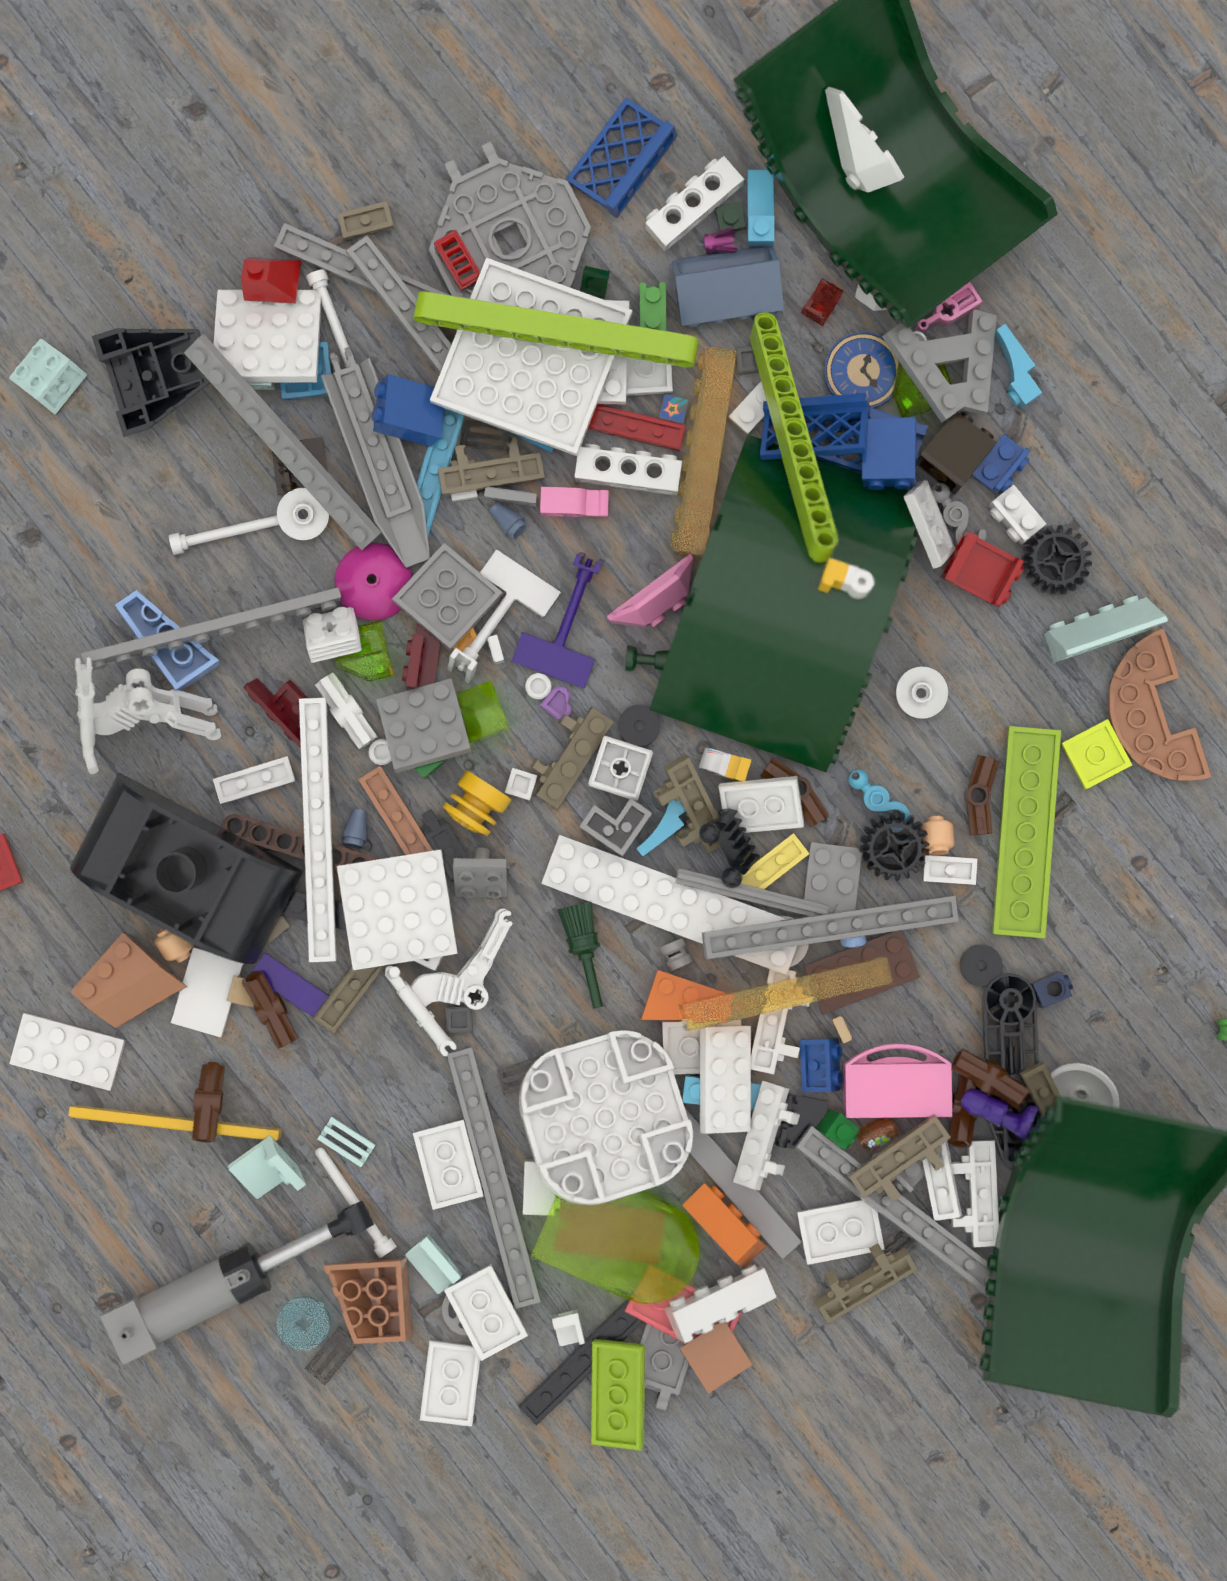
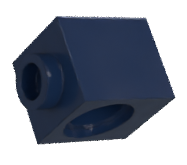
(1040, 988)

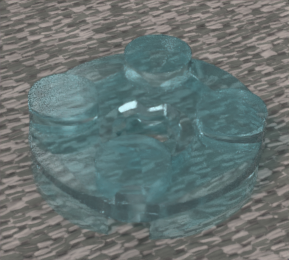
(293, 1333)

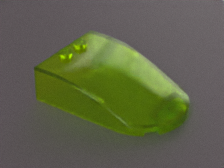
(624, 1246)

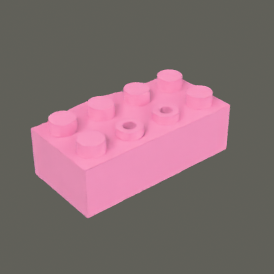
(897, 1085)

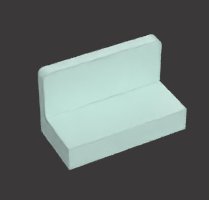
(433, 1264)

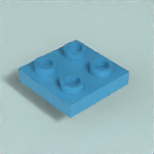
(302, 390)

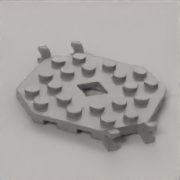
(505, 196)

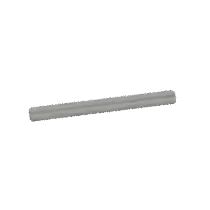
(750, 894)

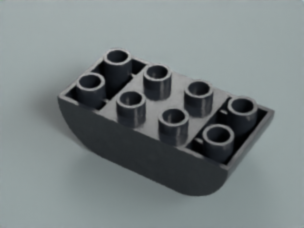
(184, 872)

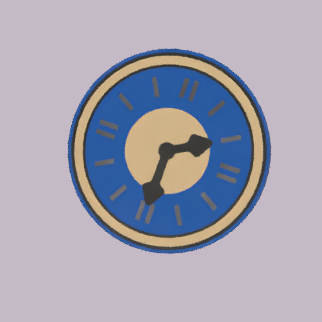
(862, 365)

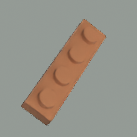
(394, 812)

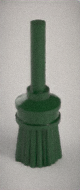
(583, 942)

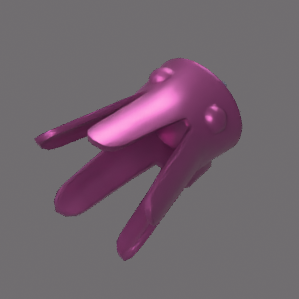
(720, 242)

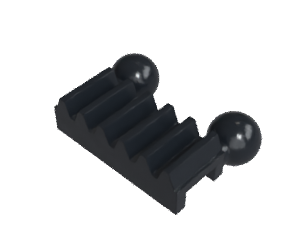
(733, 844)

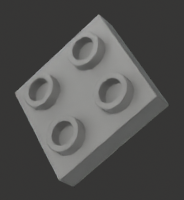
(480, 876)

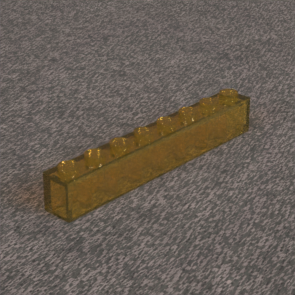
(705, 451)
(785, 993)

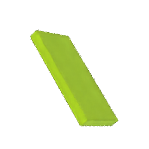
(618, 1394)

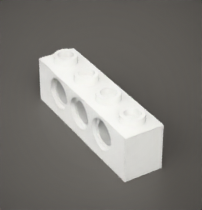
(669, 234)
(614, 477)

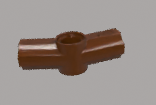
(982, 778)
(811, 805)
(270, 1008)
(990, 1078)
(208, 1102)
(962, 1122)

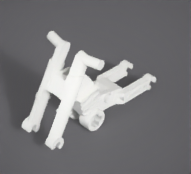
(132, 703)
(451, 987)

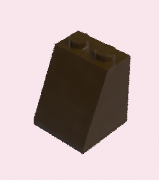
(956, 451)

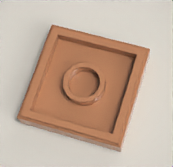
(715, 1357)

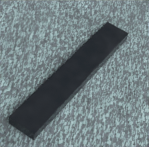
(576, 1366)

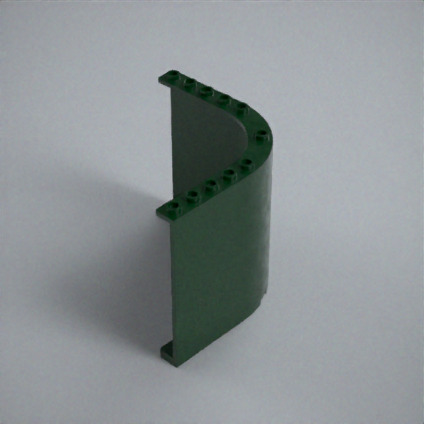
(958, 193)
(758, 640)
(1095, 1254)

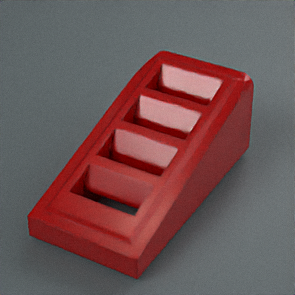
(447, 240)

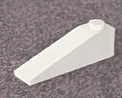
(859, 155)

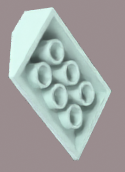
(1103, 628)

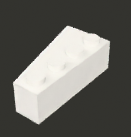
(719, 1302)

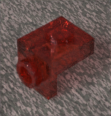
(822, 302)

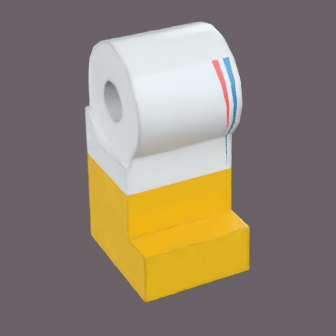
(846, 578)
(725, 764)

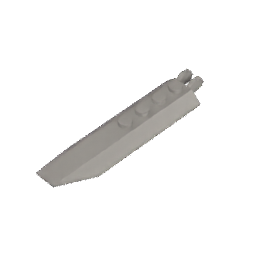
(378, 460)

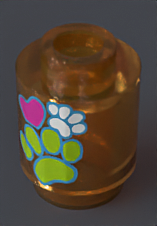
(877, 1133)

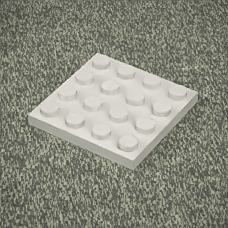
(269, 337)
(397, 909)

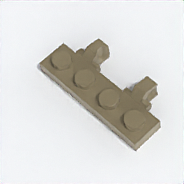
(509, 470)
(584, 740)
(687, 788)
(915, 1145)
(849, 1294)

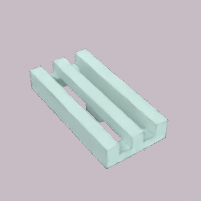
(327, 1130)

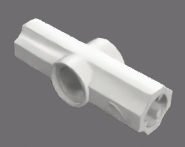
(346, 711)

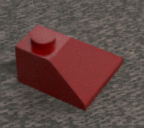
(270, 280)

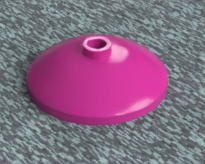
(374, 600)

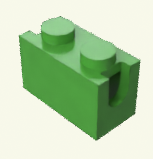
(653, 306)

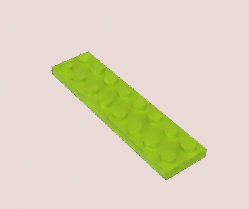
(1026, 832)

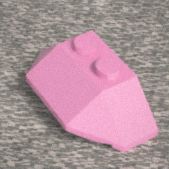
(657, 598)

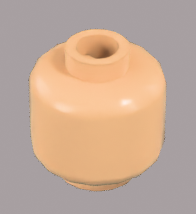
(939, 835)
(172, 946)

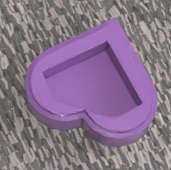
(557, 702)

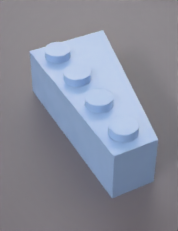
(178, 666)

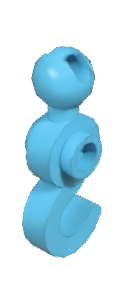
(876, 796)

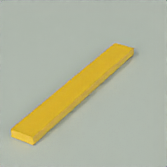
(170, 1122)

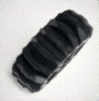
(1054, 548)
(883, 850)

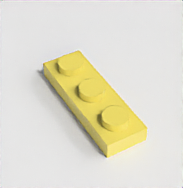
(775, 863)

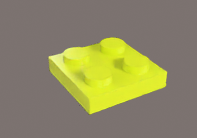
(1096, 754)

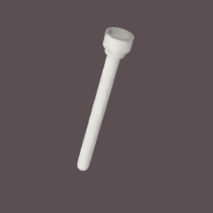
(318, 280)
(181, 542)
(382, 1243)

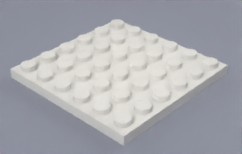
(522, 384)

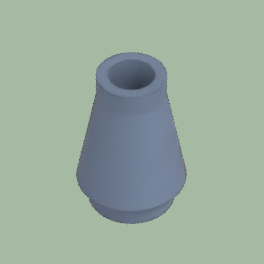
(508, 520)
(355, 831)

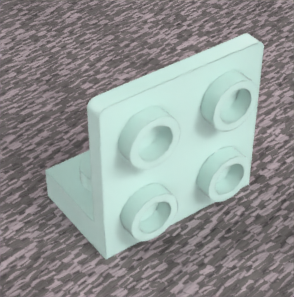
(48, 376)
(265, 1168)

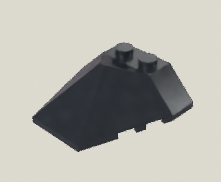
(149, 373)

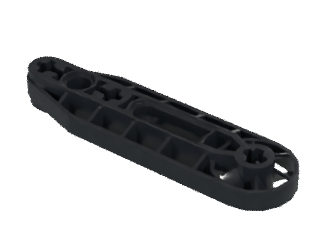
(1019, 1015)

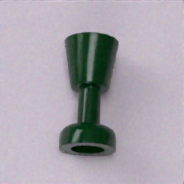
(633, 658)

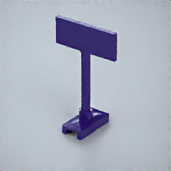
(554, 658)

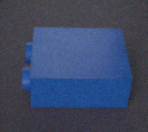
(406, 411)
(890, 454)

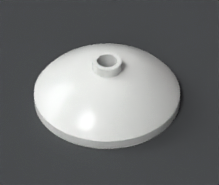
(1078, 1076)

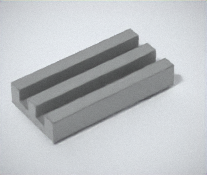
(511, 496)

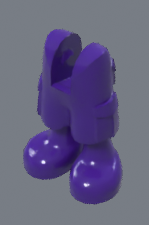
(996, 1111)

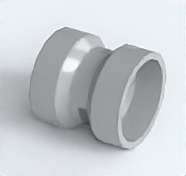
(677, 960)

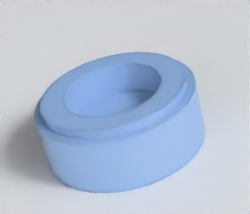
(853, 942)

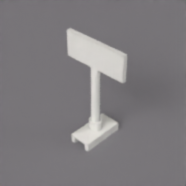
(518, 585)

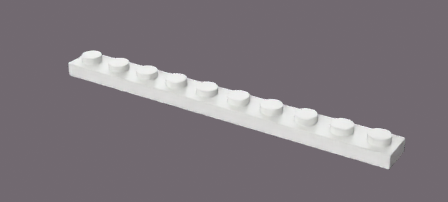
(317, 830)

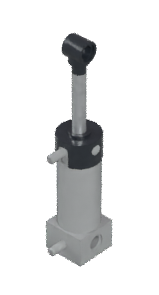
(231, 1280)

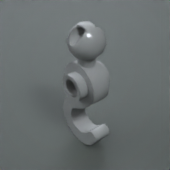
(954, 512)

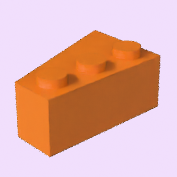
(670, 991)
(725, 1224)

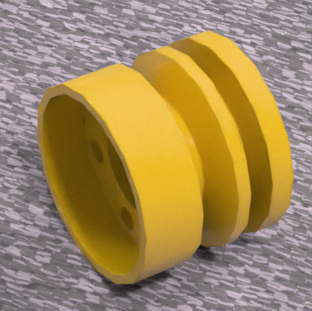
(476, 803)

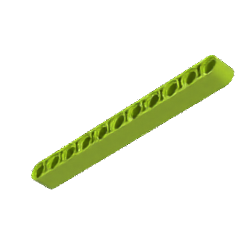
(556, 329)
(793, 438)

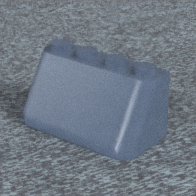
(727, 285)

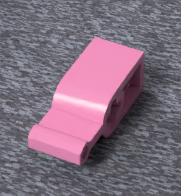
(960, 305)
(573, 502)

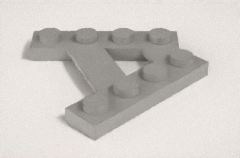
(922, 358)

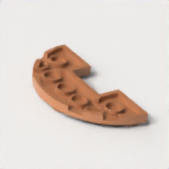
(1139, 717)

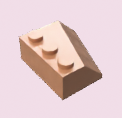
(126, 982)
(373, 1298)

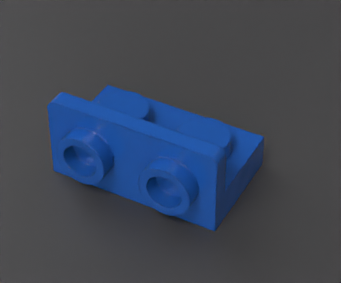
(1000, 464)
(820, 1065)

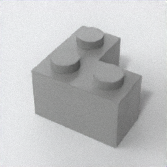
(616, 833)

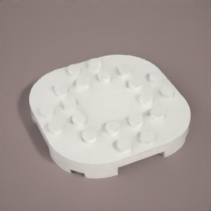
(605, 1118)

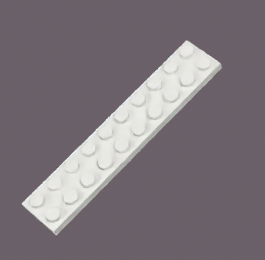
(654, 897)

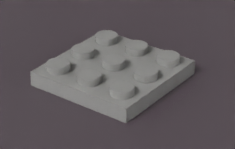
(447, 597)
(423, 725)

